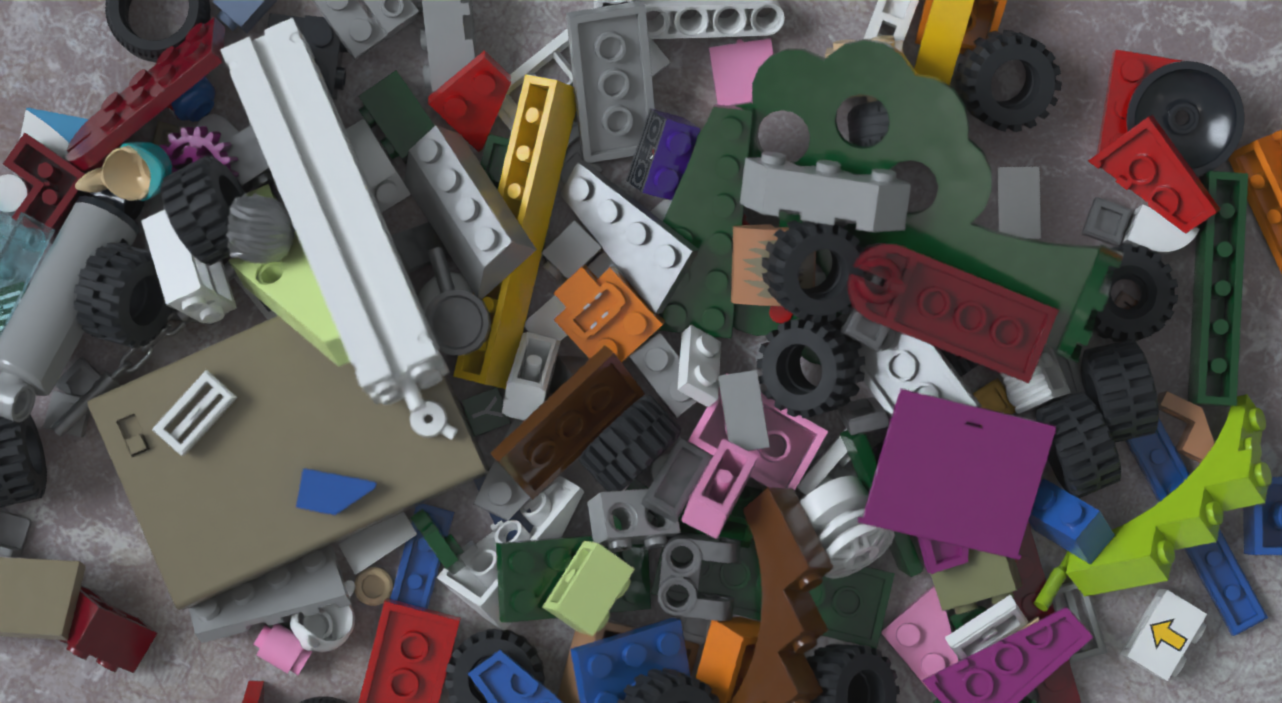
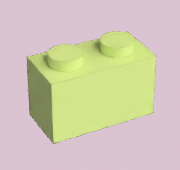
(589, 588)

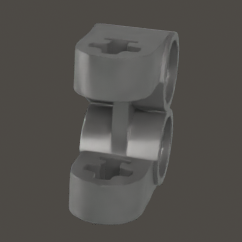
(687, 574)

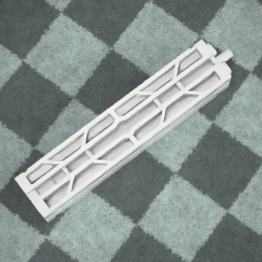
(336, 216)

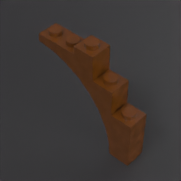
(790, 623)

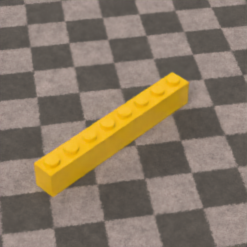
(529, 189)

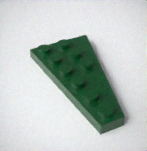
(705, 214)

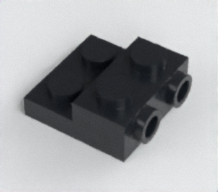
(325, 47)

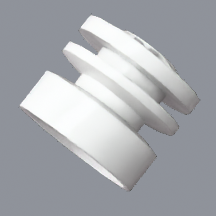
(835, 515)

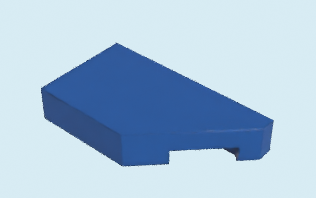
(330, 491)

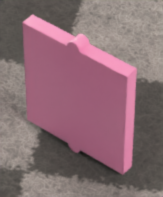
(736, 67)

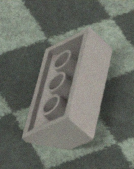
(465, 210)

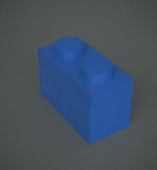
(1069, 522)

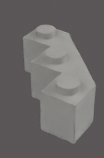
(825, 193)

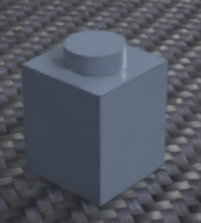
(242, 12)

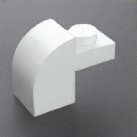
(377, 167)
(1155, 232)

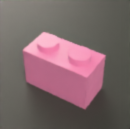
(719, 488)

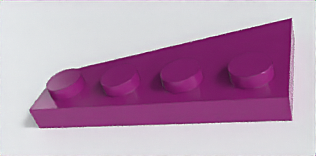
(1012, 665)

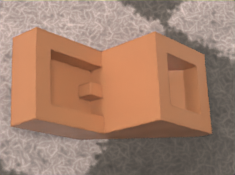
(1196, 437)

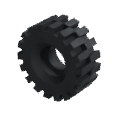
(1155, 302)

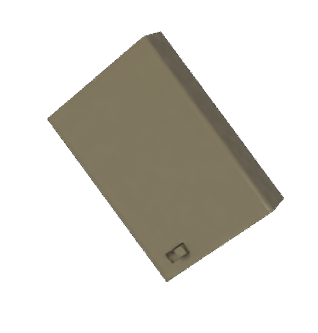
(233, 497)

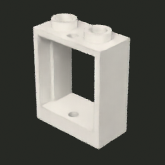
(186, 282)

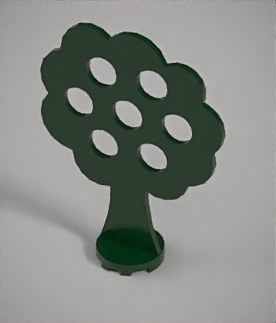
(930, 128)

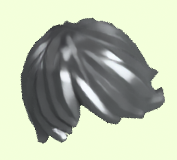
(259, 229)

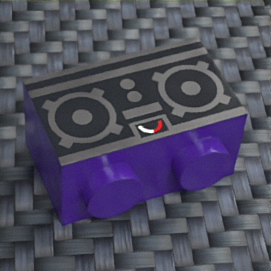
(662, 154)

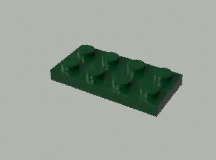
(533, 567)

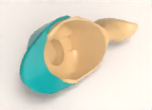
(130, 172)

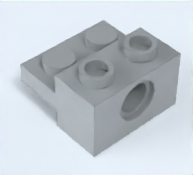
(358, 30)

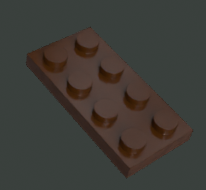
(567, 422)

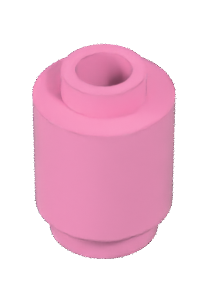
(281, 649)

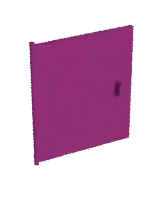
(957, 479)

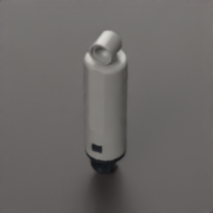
(45, 323)

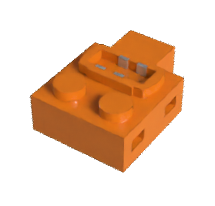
(605, 313)

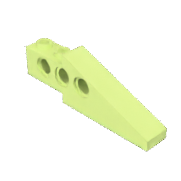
(293, 294)

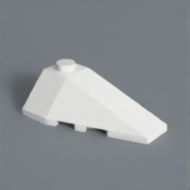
(478, 579)

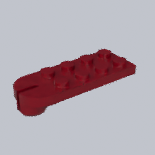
(147, 95)
(952, 310)

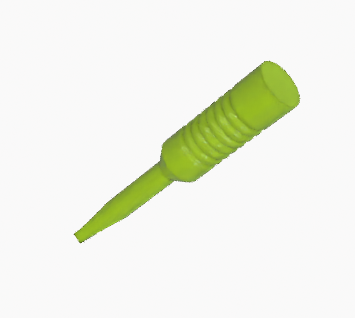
(1052, 585)

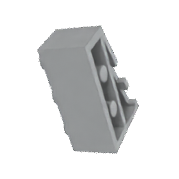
(447, 38)

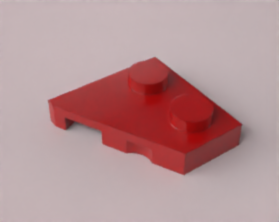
(473, 98)

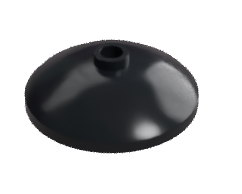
(1212, 109)

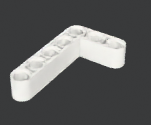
(707, 20)

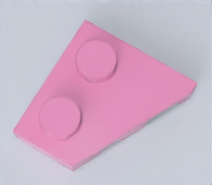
(920, 636)

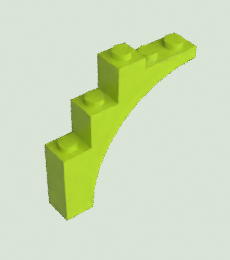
(1189, 516)

